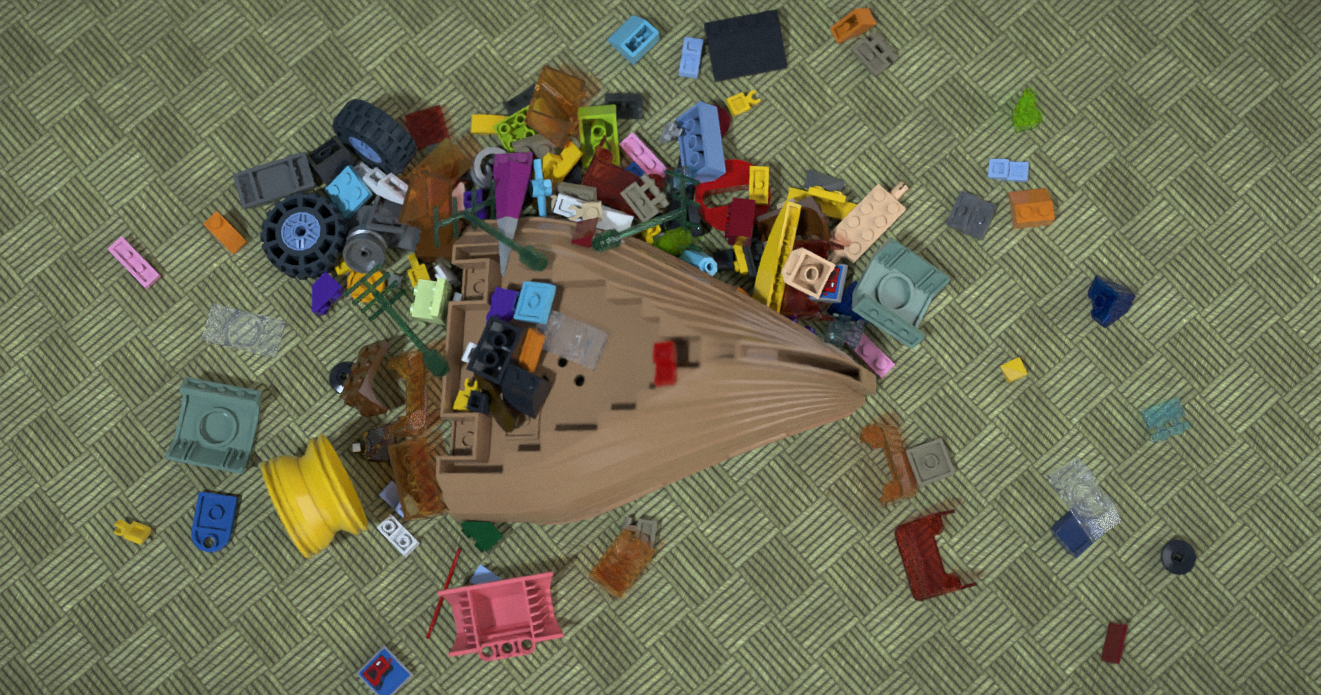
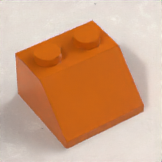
(1031, 208)

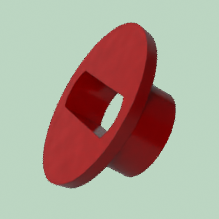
(733, 180)

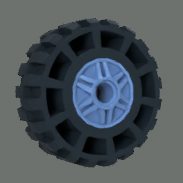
(374, 136)
(304, 235)

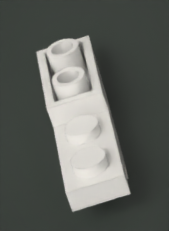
(611, 217)

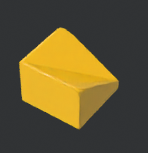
(1013, 370)

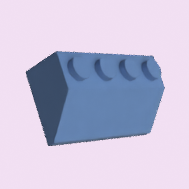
(701, 142)

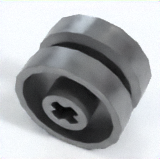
(364, 248)

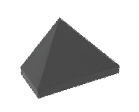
(825, 181)

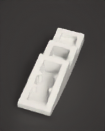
(381, 184)

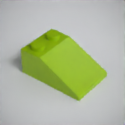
(593, 125)

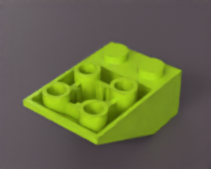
(514, 129)

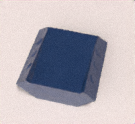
(1071, 535)

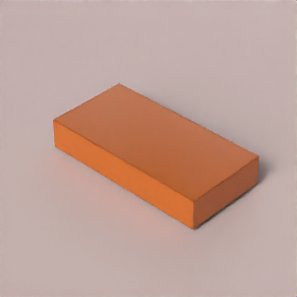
(531, 349)

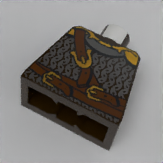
(375, 444)

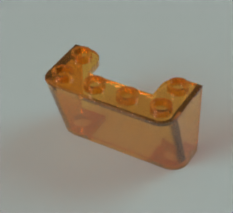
(555, 105)

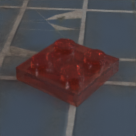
(427, 126)

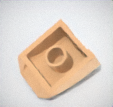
(807, 272)

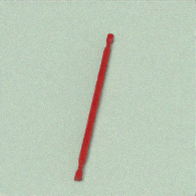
(441, 598)

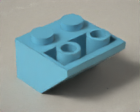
(634, 39)

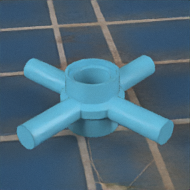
(540, 187)

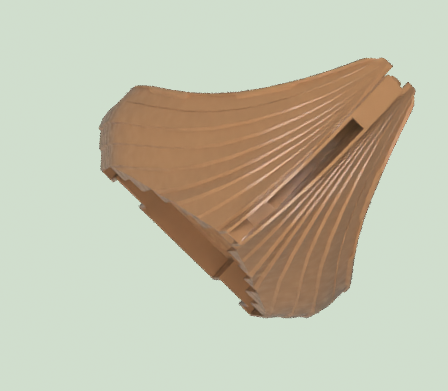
(617, 437)

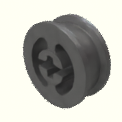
(482, 176)

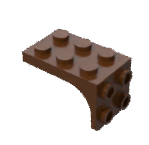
(810, 221)
(357, 388)

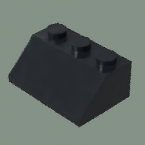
(496, 349)

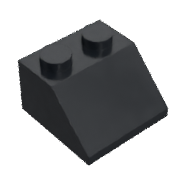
(330, 159)
(524, 390)

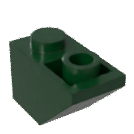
(484, 533)

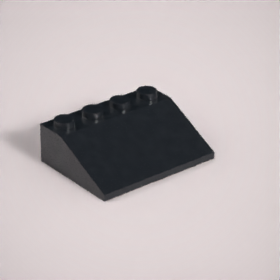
(745, 45)

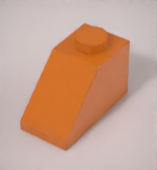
(853, 25)
(225, 233)

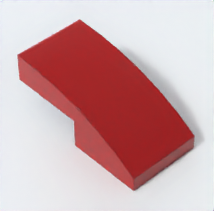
(665, 363)

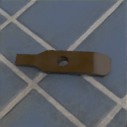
(497, 405)

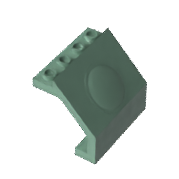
(897, 291)
(215, 425)

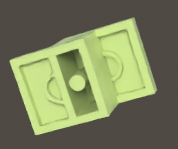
(431, 301)

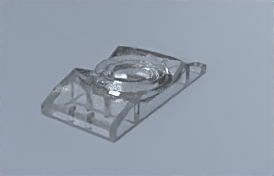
(243, 330)
(573, 339)
(1084, 498)

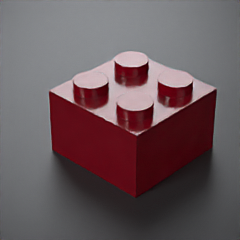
(741, 219)

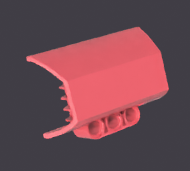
(503, 614)

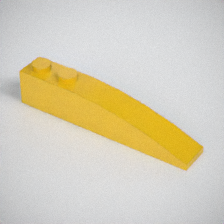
(769, 279)

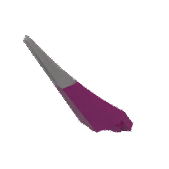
(511, 179)

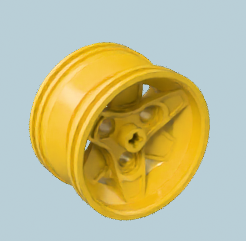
(314, 496)

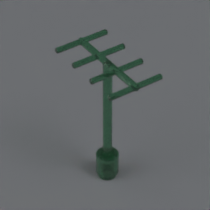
(612, 238)
(528, 255)
(431, 358)

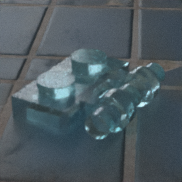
(838, 331)
(1164, 413)

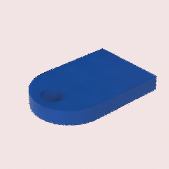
(214, 519)

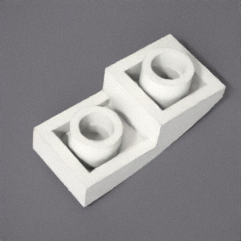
(445, 272)
(398, 535)

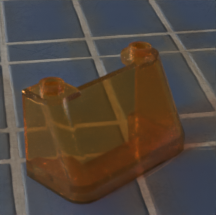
(410, 368)
(902, 484)

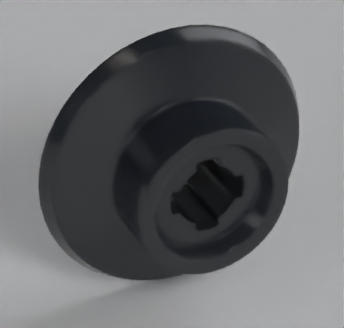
(337, 374)
(1187, 555)

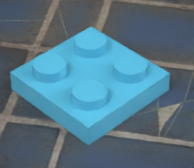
(348, 192)
(535, 302)

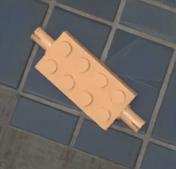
(867, 222)

